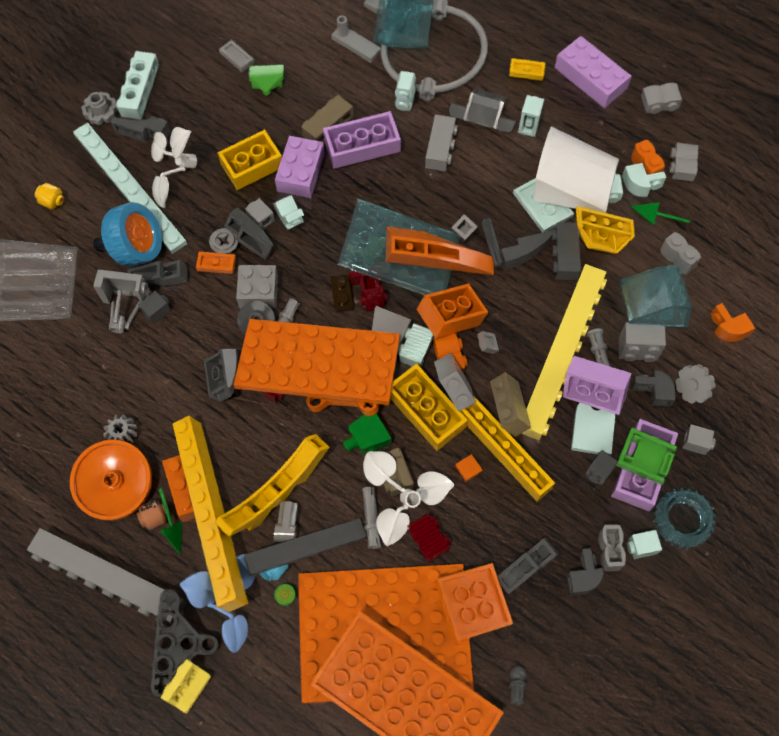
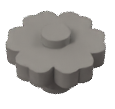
(99, 108)
(695, 383)

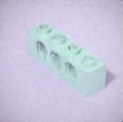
(137, 85)

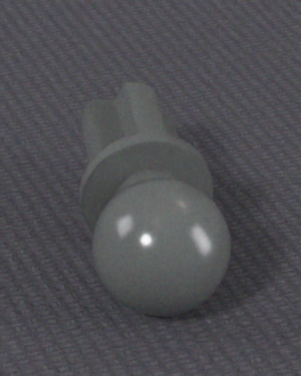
(517, 685)

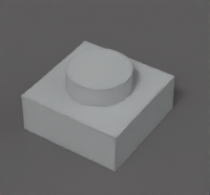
(487, 342)

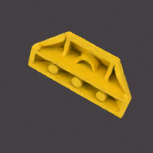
(603, 230)

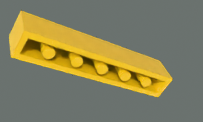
(507, 451)

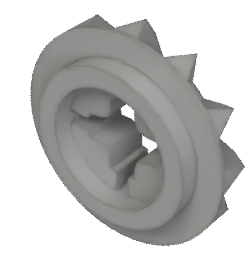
(223, 234)

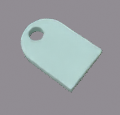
(592, 430)

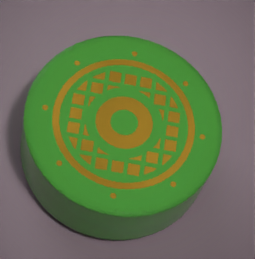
(285, 594)

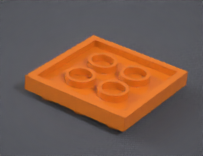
(473, 602)

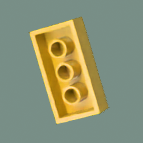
(427, 407)

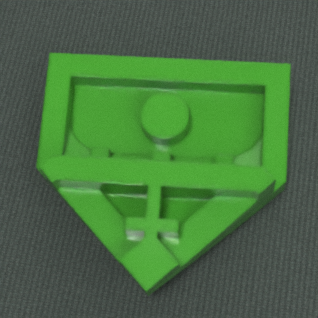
(266, 77)

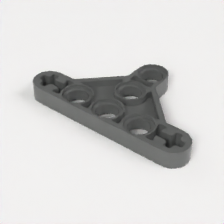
(176, 632)

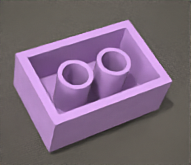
(300, 166)
(596, 385)

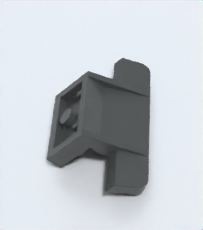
(484, 110)

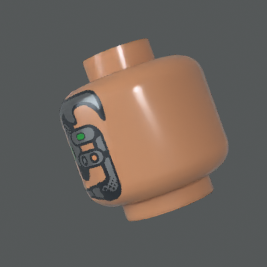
(152, 515)

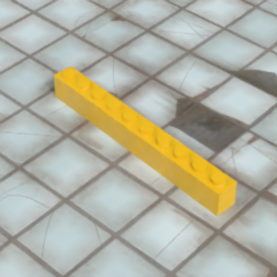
(207, 508)

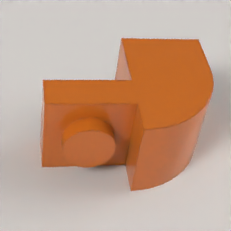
(731, 328)

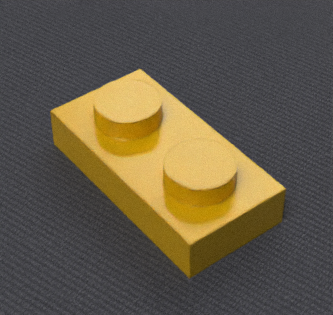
(527, 69)

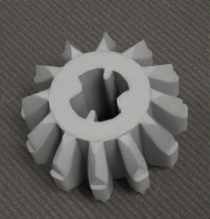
(124, 424)

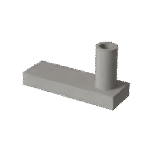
(354, 41)

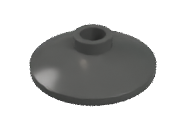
(251, 311)

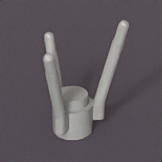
(117, 322)

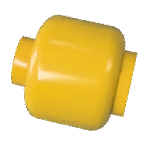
(49, 196)

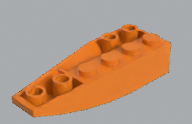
(431, 251)

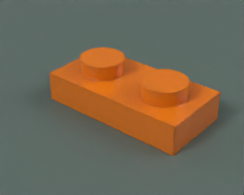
(216, 262)

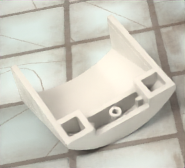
(574, 173)

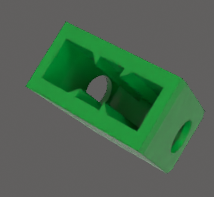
(367, 435)

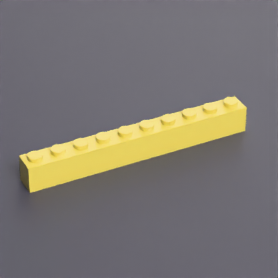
(563, 349)

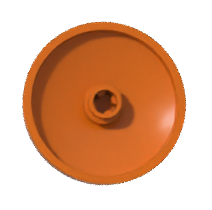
(110, 480)

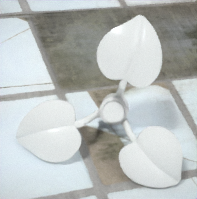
(177, 141)
(432, 490)

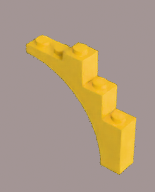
(294, 472)

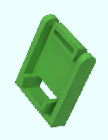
(649, 457)

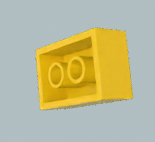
(250, 159)

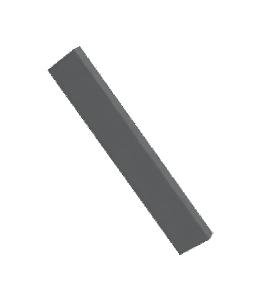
(304, 547)

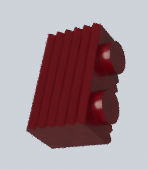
(429, 538)

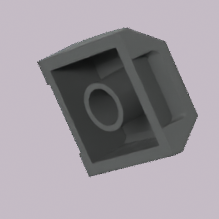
(221, 373)

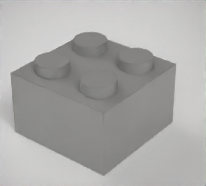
(257, 284)
(641, 342)

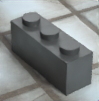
(566, 251)

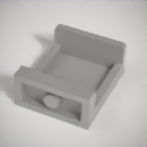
(111, 282)

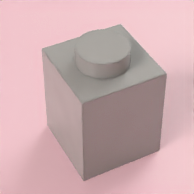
(260, 213)
(463, 228)
(698, 439)

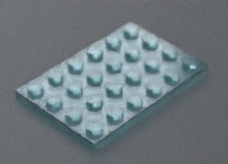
(366, 249)

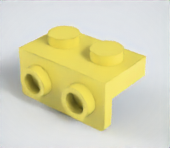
(186, 686)

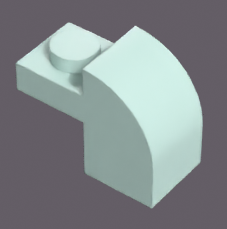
(639, 182)
(288, 212)

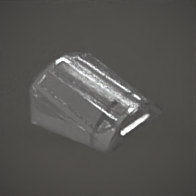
(36, 281)

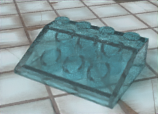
(403, 23)
(657, 297)

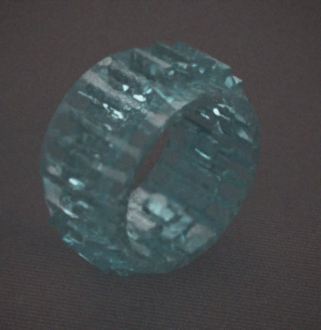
(700, 505)

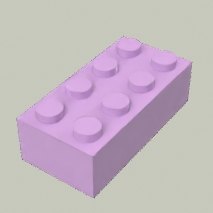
(592, 71)
(362, 139)
(634, 488)

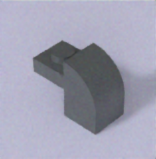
(659, 384)
(588, 578)

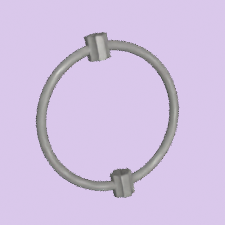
(428, 85)

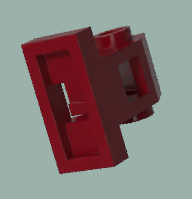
(371, 290)

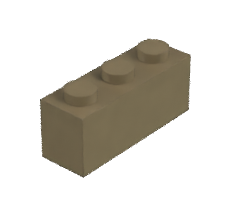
(334, 113)
(510, 404)

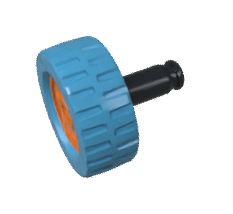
(130, 235)

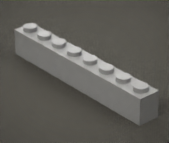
(101, 574)

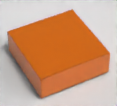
(468, 468)

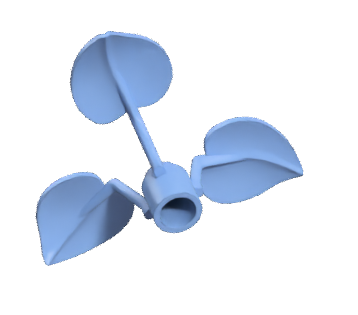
(200, 593)

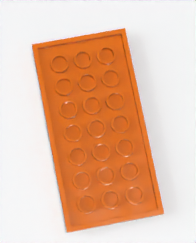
(318, 361)
(399, 688)

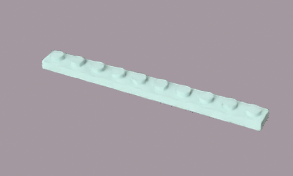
(127, 184)

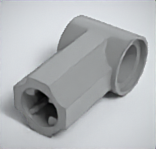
(286, 527)

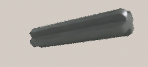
(492, 242)

